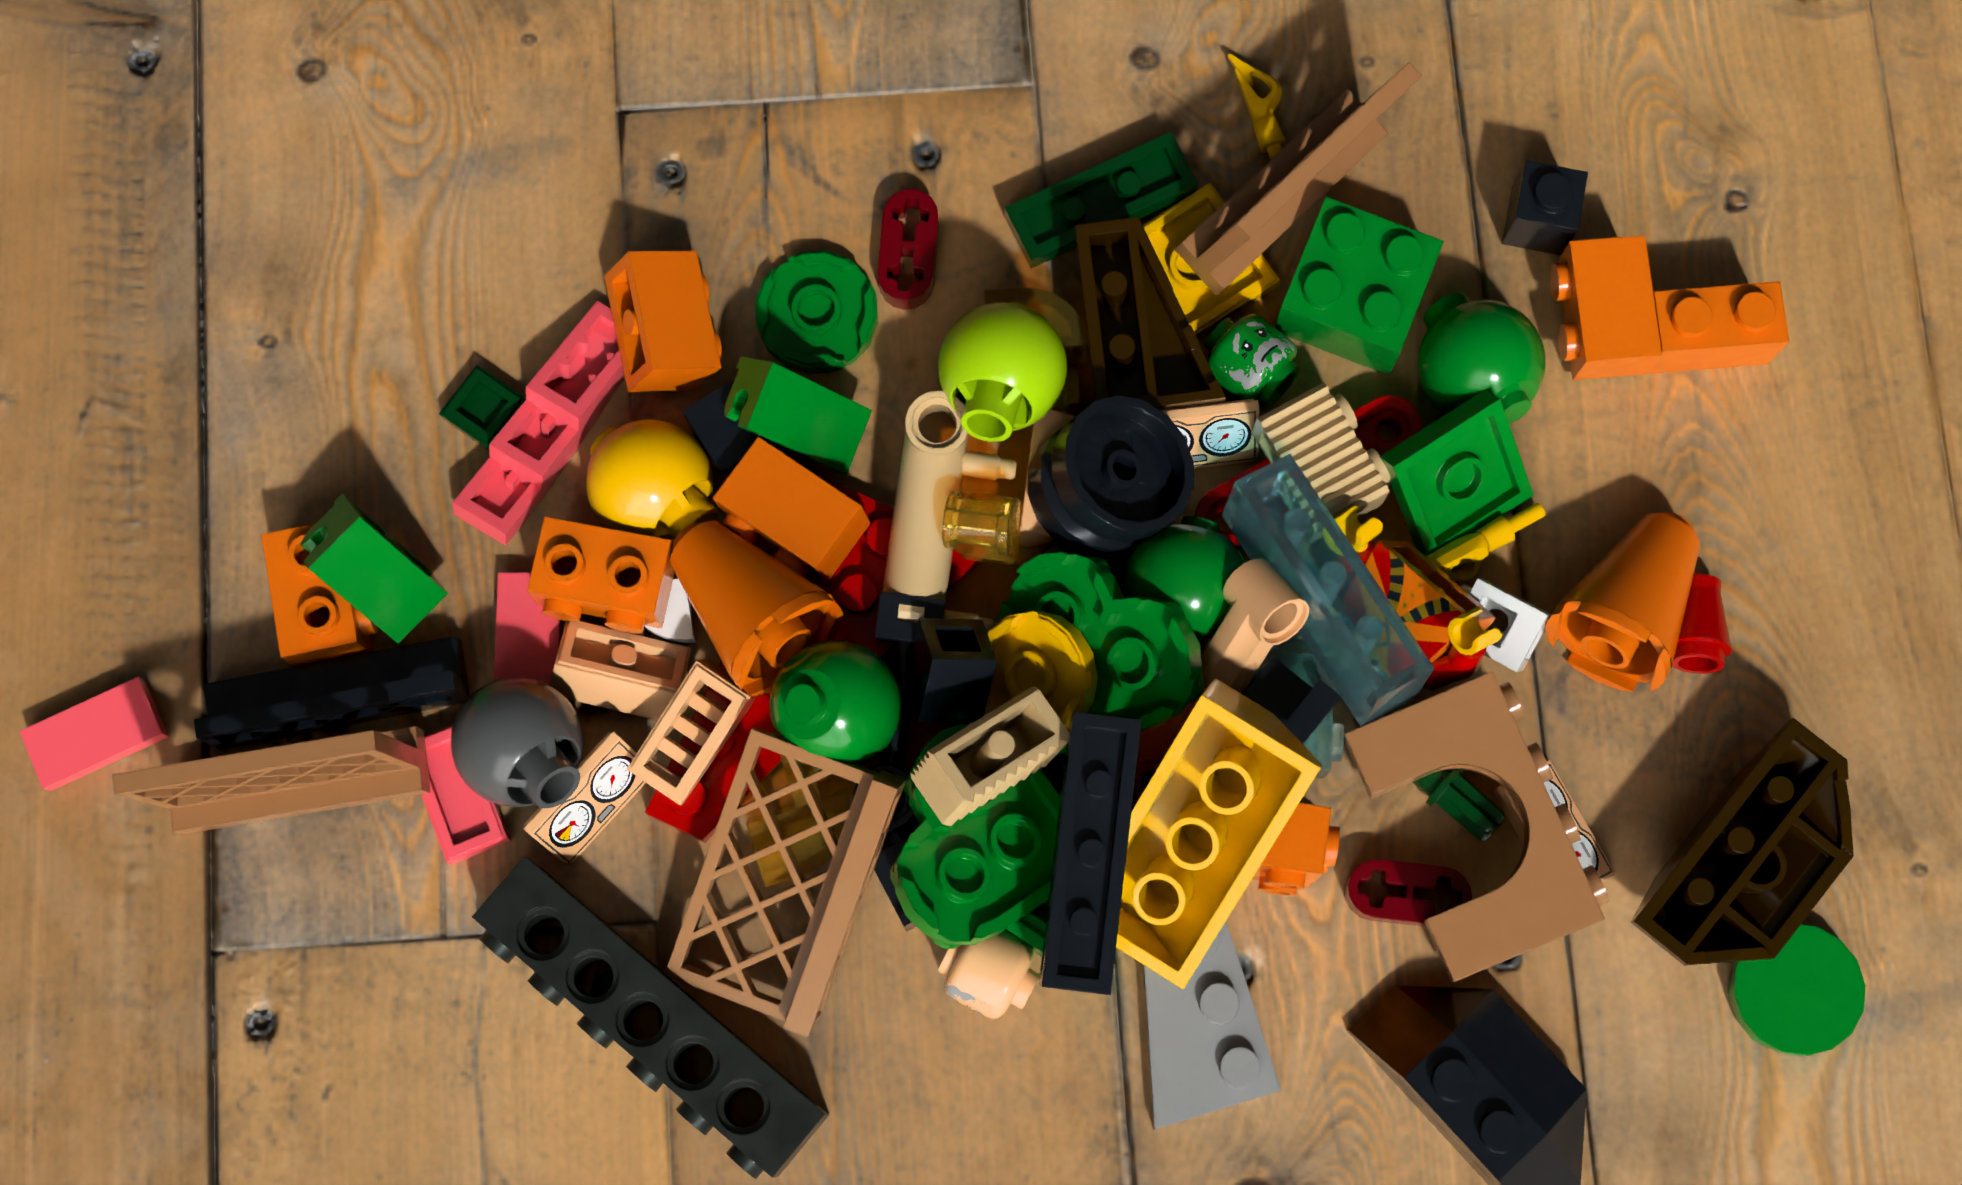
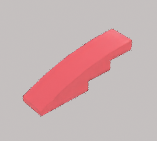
(546, 428)

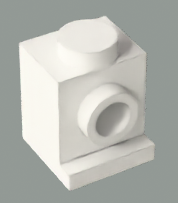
(1524, 627)

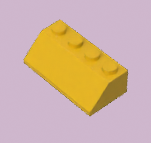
(1206, 828)

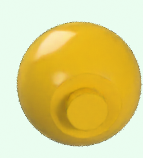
(649, 479)

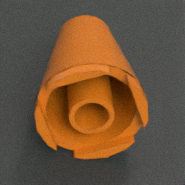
(750, 603)
(1631, 605)

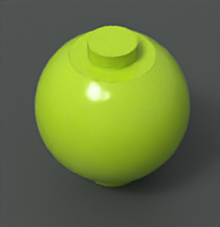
(1003, 368)

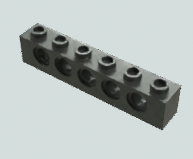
(534, 896)

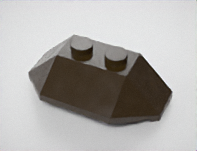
(1755, 856)

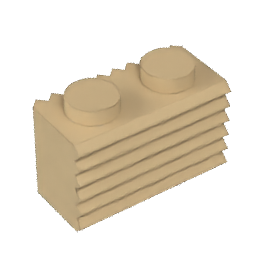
(1324, 445)
(990, 756)

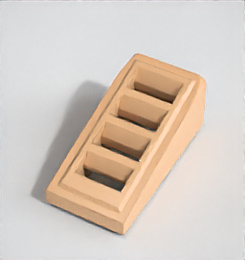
(688, 695)

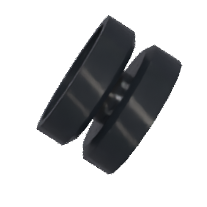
(1111, 477)

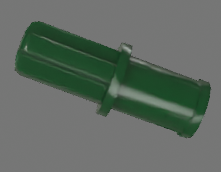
(1462, 802)

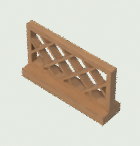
(1290, 183)
(284, 779)
(838, 899)

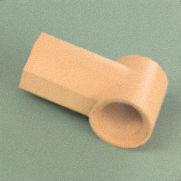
(1260, 614)

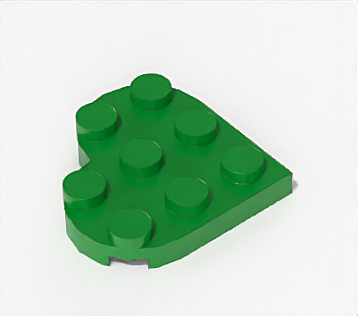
(1140, 645)
(983, 869)

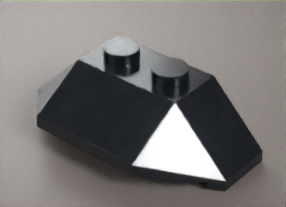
(1480, 1081)

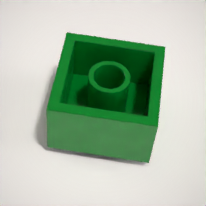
(1358, 285)

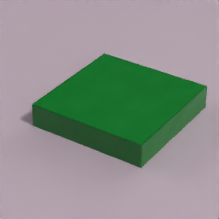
(1458, 473)

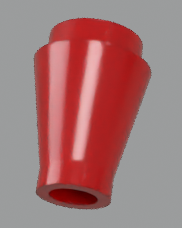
(1704, 629)

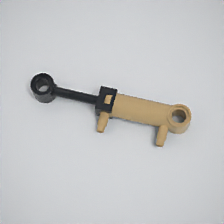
(916, 557)

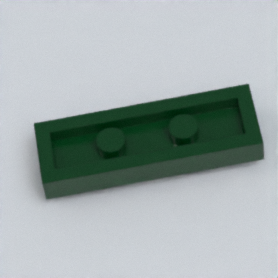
(1114, 190)

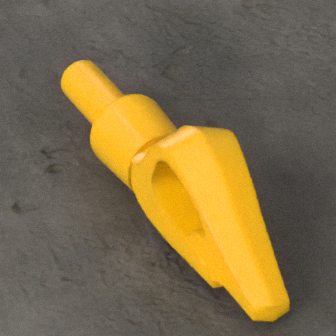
(1260, 109)
(1464, 555)

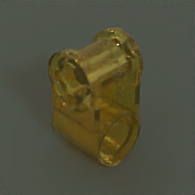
(983, 527)

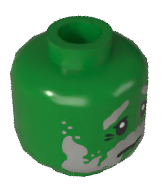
(1252, 359)

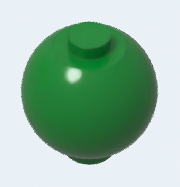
(1478, 349)
(1187, 567)
(836, 702)

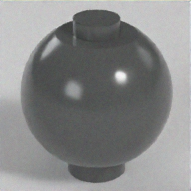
(518, 743)

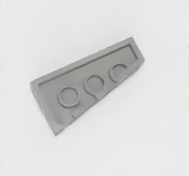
(1205, 1039)

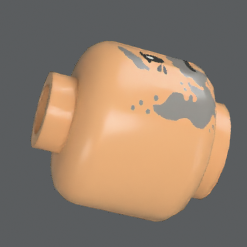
(990, 974)

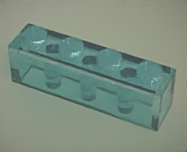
(1350, 619)

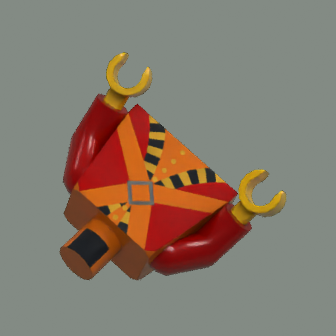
(1432, 606)

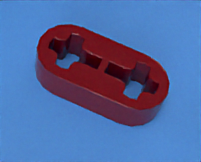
(894, 248)
(1410, 878)

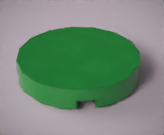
(816, 312)
(1802, 997)

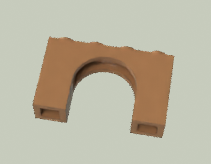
(1478, 732)

